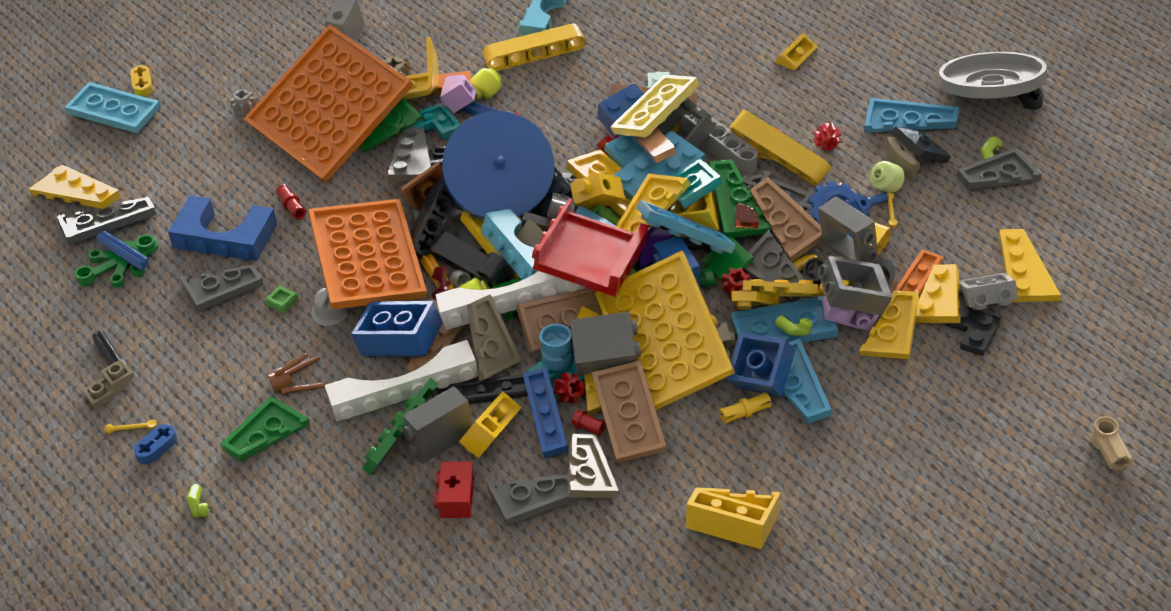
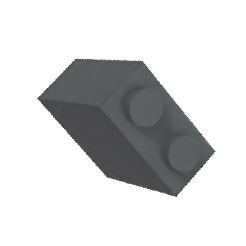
(604, 342)
(437, 425)

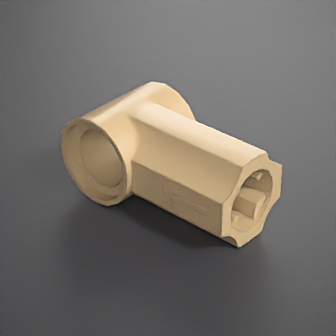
(1108, 441)

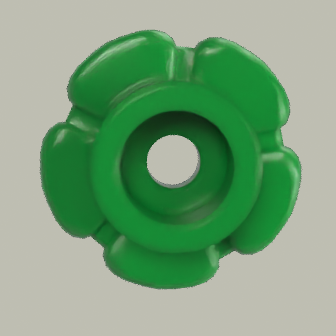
(707, 277)

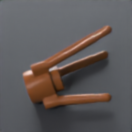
(281, 377)

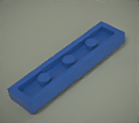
(545, 412)

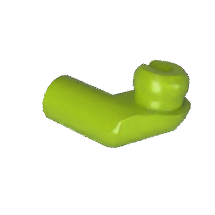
(989, 146)
(801, 329)
(193, 500)

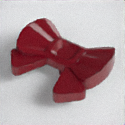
(440, 275)

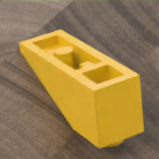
(490, 424)

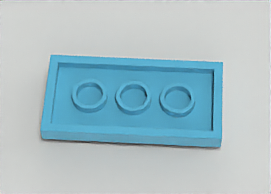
(113, 107)

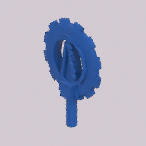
(844, 192)

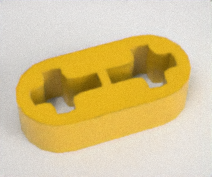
(138, 81)

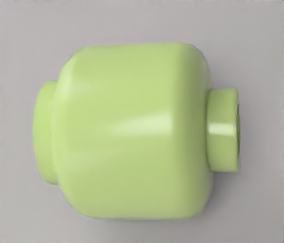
(887, 177)

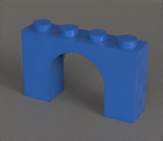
(243, 242)

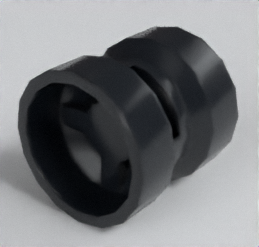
(811, 269)

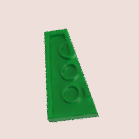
(731, 193)
(388, 437)

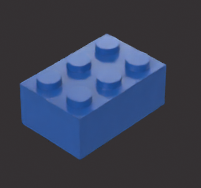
(397, 328)

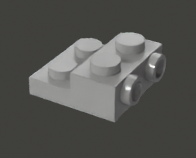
(988, 290)

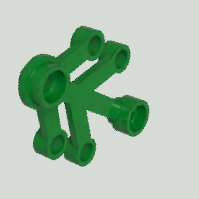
(86, 275)

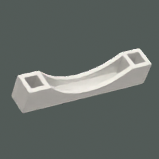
(454, 302)
(355, 397)

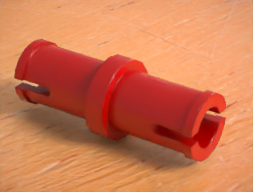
(291, 202)

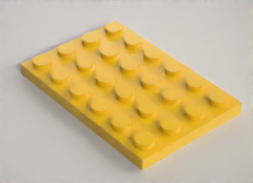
(674, 329)

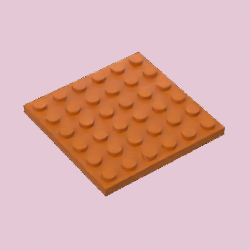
(328, 102)

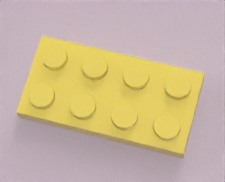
(655, 105)

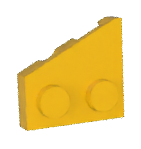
(746, 299)

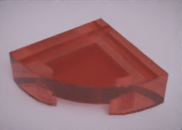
(746, 217)

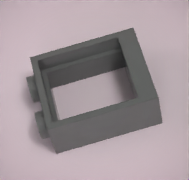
(699, 132)
(837, 220)
(871, 299)

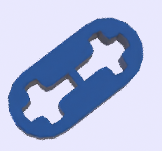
(155, 444)

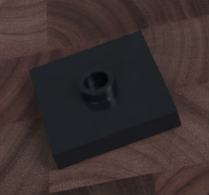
(921, 144)

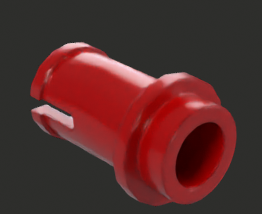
(587, 422)

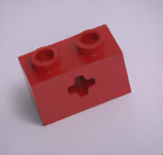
(455, 489)

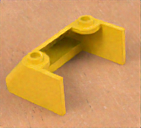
(425, 82)

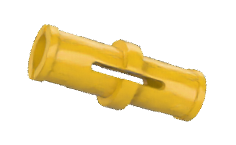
(745, 407)

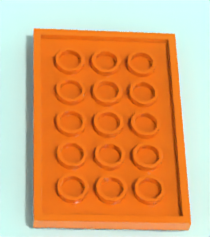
(366, 253)

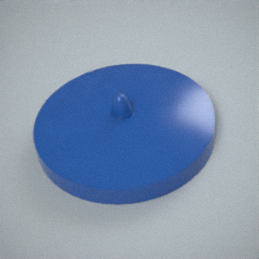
(498, 164)

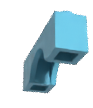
(536, 17)
(501, 230)

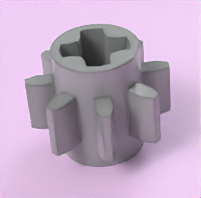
(242, 102)

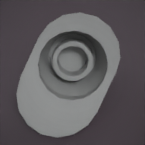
(322, 311)

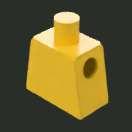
(594, 190)

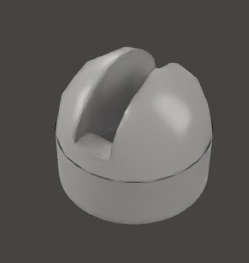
(459, 277)

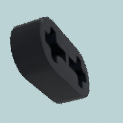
(1035, 101)

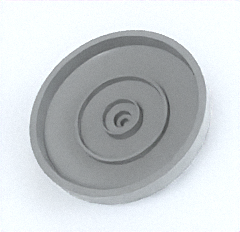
(992, 75)

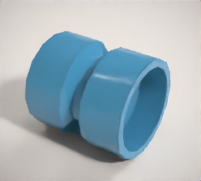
(556, 347)

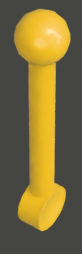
(892, 222)
(151, 424)

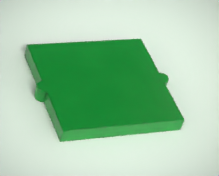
(722, 262)

